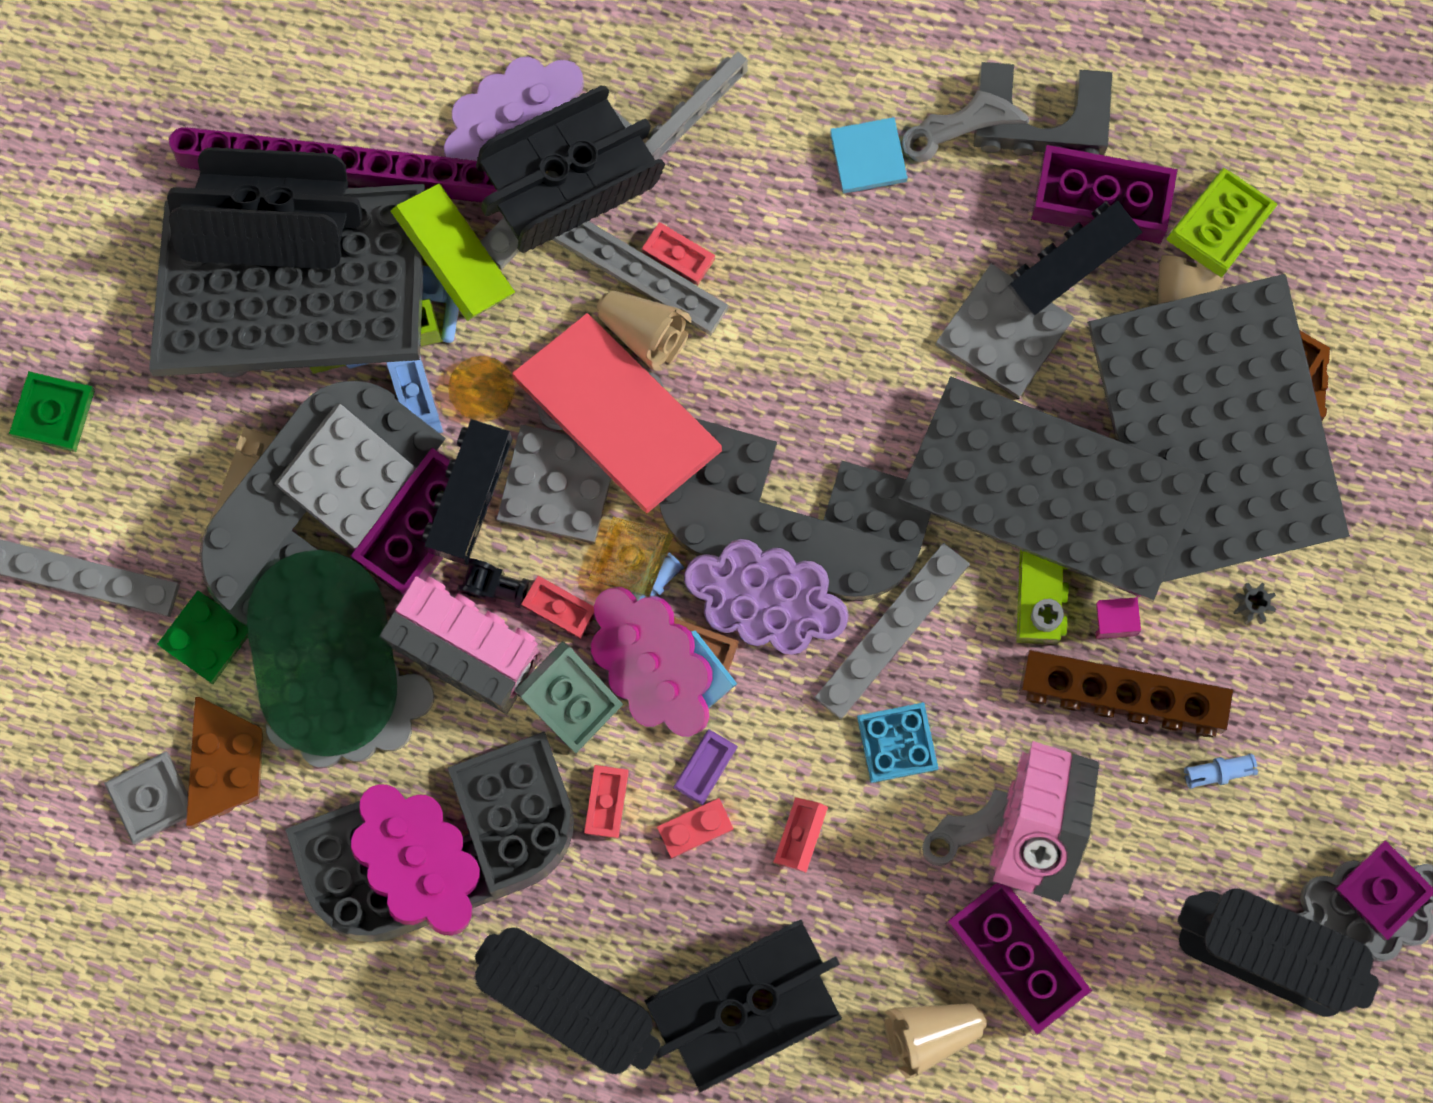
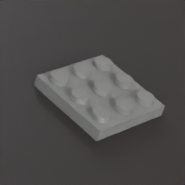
(999, 335)
(345, 476)
(554, 487)

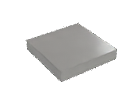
(149, 797)

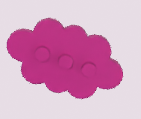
(651, 661)
(415, 859)

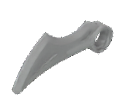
(980, 112)
(966, 829)

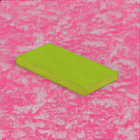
(1222, 222)
(453, 251)

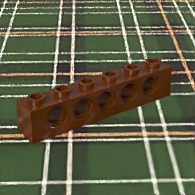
(1212, 700)

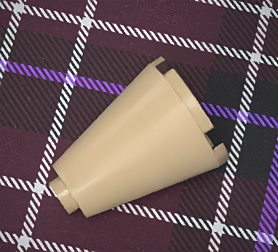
(1184, 279)
(647, 327)
(931, 1034)

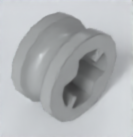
(1038, 621)

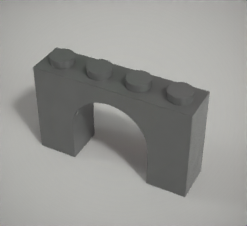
(1083, 132)

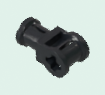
(489, 583)

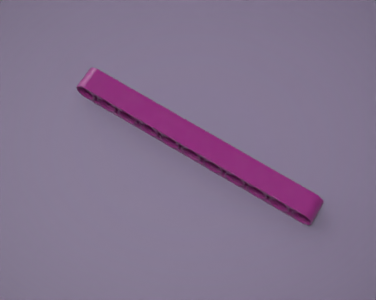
(363, 160)

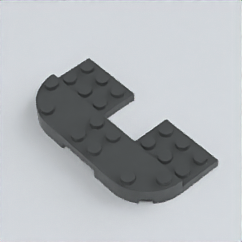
(258, 518)
(862, 543)
(516, 827)

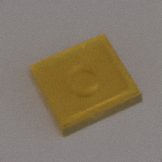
(631, 556)

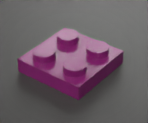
(1384, 890)

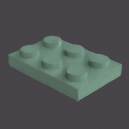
(568, 697)

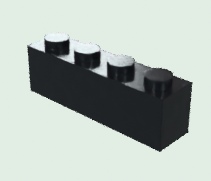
(1075, 258)
(468, 491)

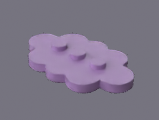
(510, 100)
(766, 596)

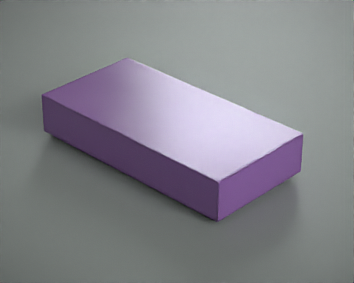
(705, 767)

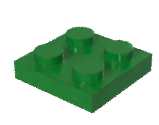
(52, 411)
(204, 637)

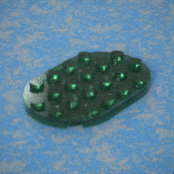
(320, 653)

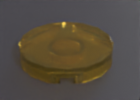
(481, 388)

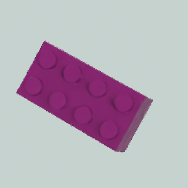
(1079, 182)
(394, 544)
(1018, 957)

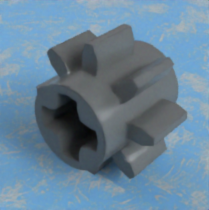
(1263, 601)

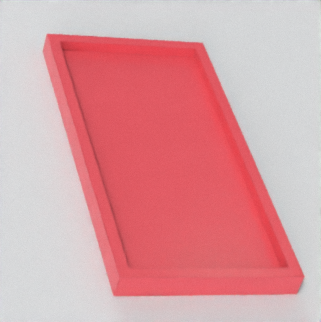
(617, 412)

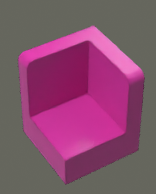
(1118, 618)

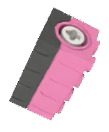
(461, 643)
(1045, 822)

